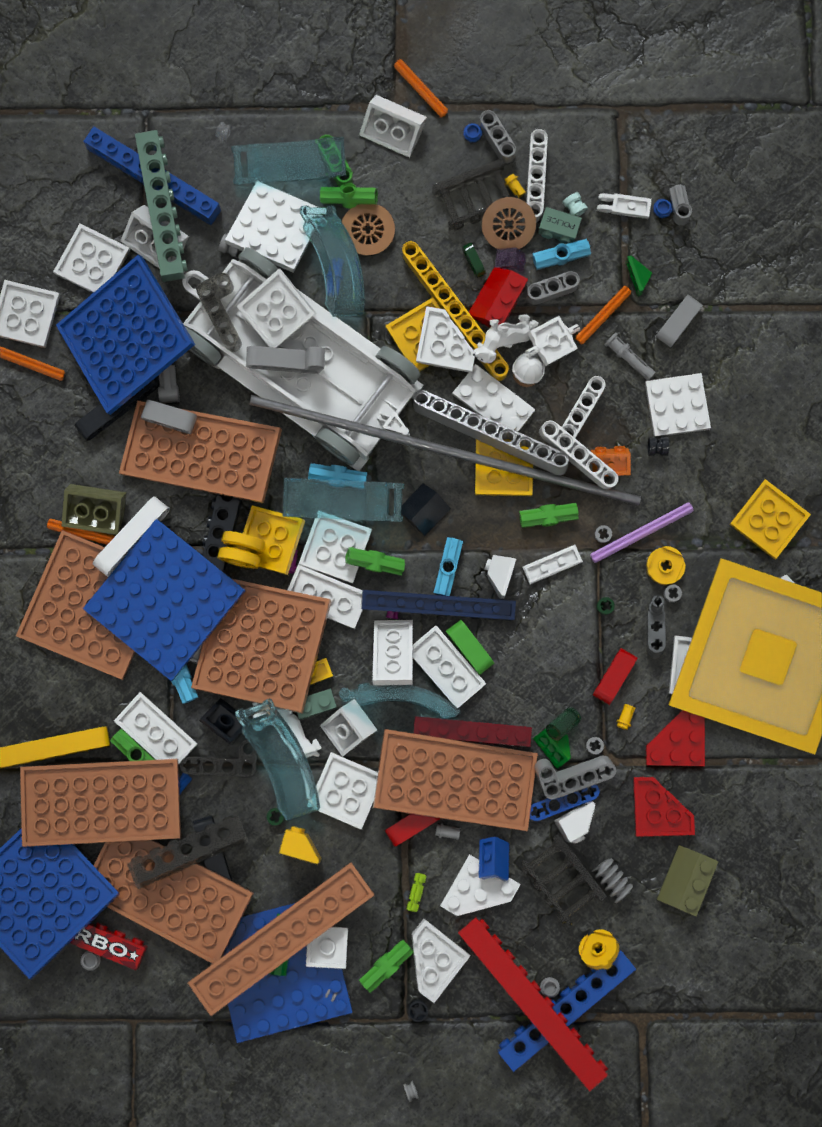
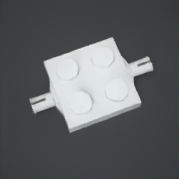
(552, 340)

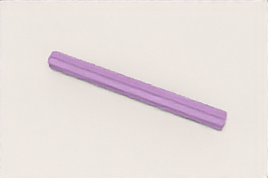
(641, 532)

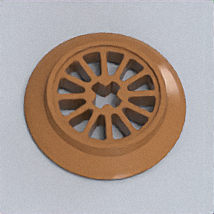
(370, 210)
(525, 234)

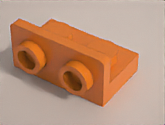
(617, 459)

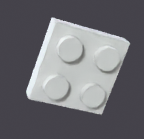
(328, 949)

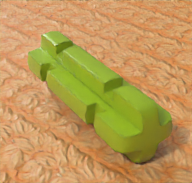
(416, 892)

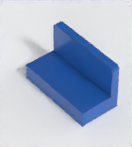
(494, 859)

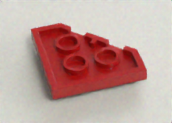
(679, 742)
(659, 811)

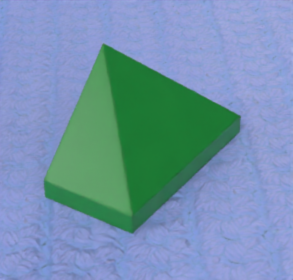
(638, 273)
(556, 751)

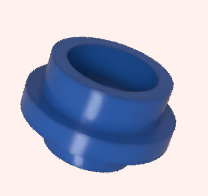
(472, 132)
(662, 208)

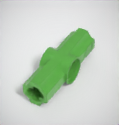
(348, 195)
(548, 515)
(375, 561)
(128, 745)
(386, 966)

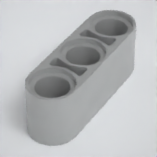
(494, 128)
(546, 294)
(679, 321)
(169, 416)

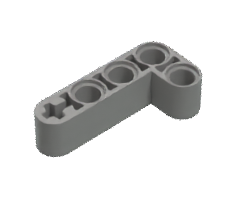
(287, 360)
(575, 773)

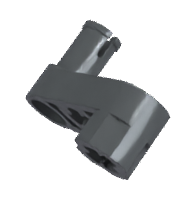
(656, 616)

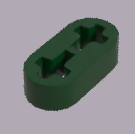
(473, 260)

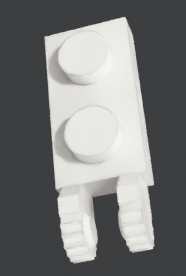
(625, 205)

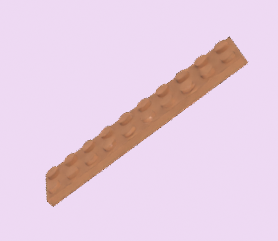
(280, 939)

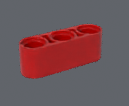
(615, 676)
(408, 827)

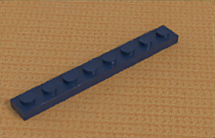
(438, 604)

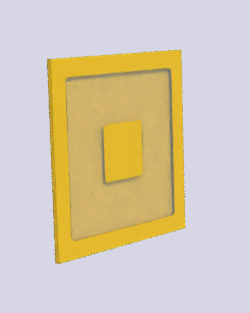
(757, 658)

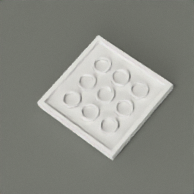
(271, 226)

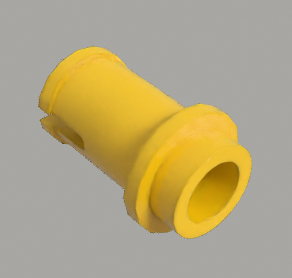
(514, 185)
(625, 717)

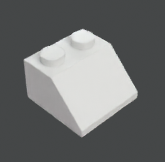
(348, 727)

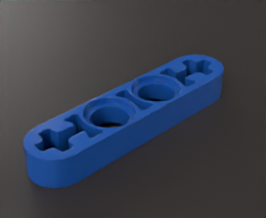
(564, 804)

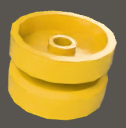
(241, 549)

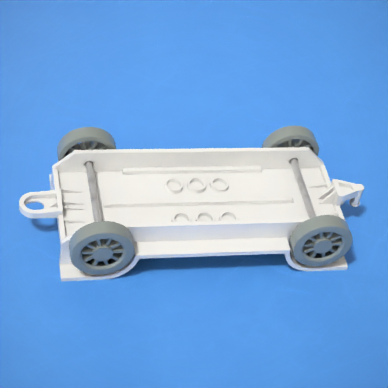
(357, 376)

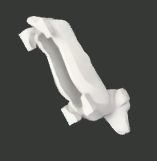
(503, 335)
(295, 725)

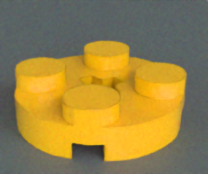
(660, 556)
(603, 959)

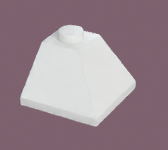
(499, 573)

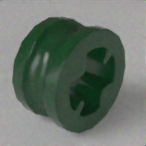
(604, 600)
(269, 815)

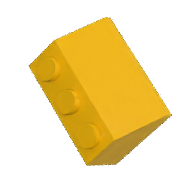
(299, 845)

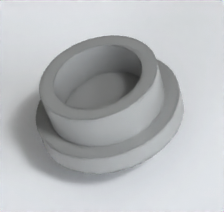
(90, 960)
(550, 987)

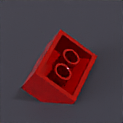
(498, 296)

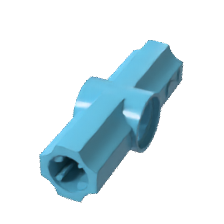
(572, 250)
(335, 472)
(445, 579)
(183, 685)

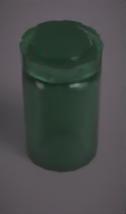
(563, 723)

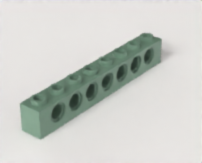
(148, 142)

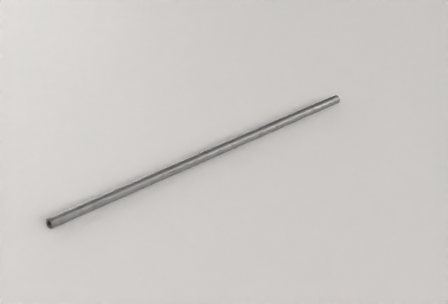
(444, 450)

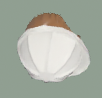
(528, 370)

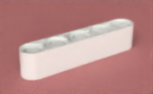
(537, 167)
(581, 410)
(588, 456)
(124, 541)

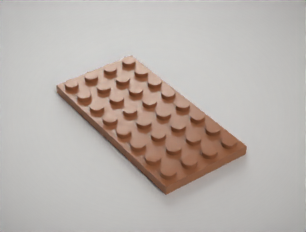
(216, 458)
(455, 780)
(100, 802)
(186, 908)

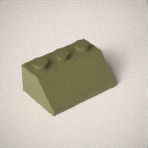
(93, 509)
(687, 880)

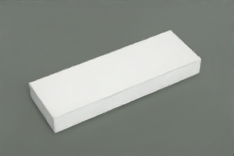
(552, 564)

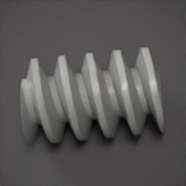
(613, 879)

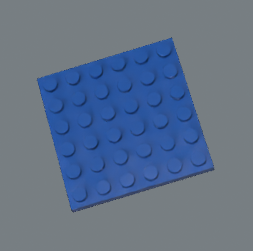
(125, 334)
(164, 599)
(46, 900)
(288, 1000)

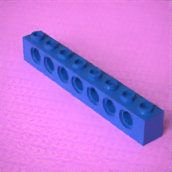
(129, 162)
(593, 995)

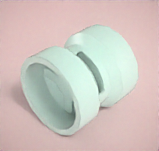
(575, 204)

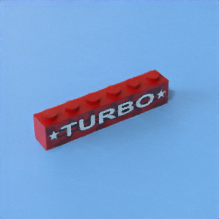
(111, 945)

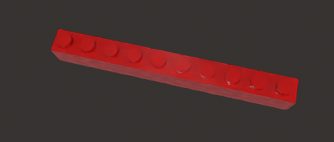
(532, 1003)

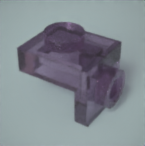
(510, 258)

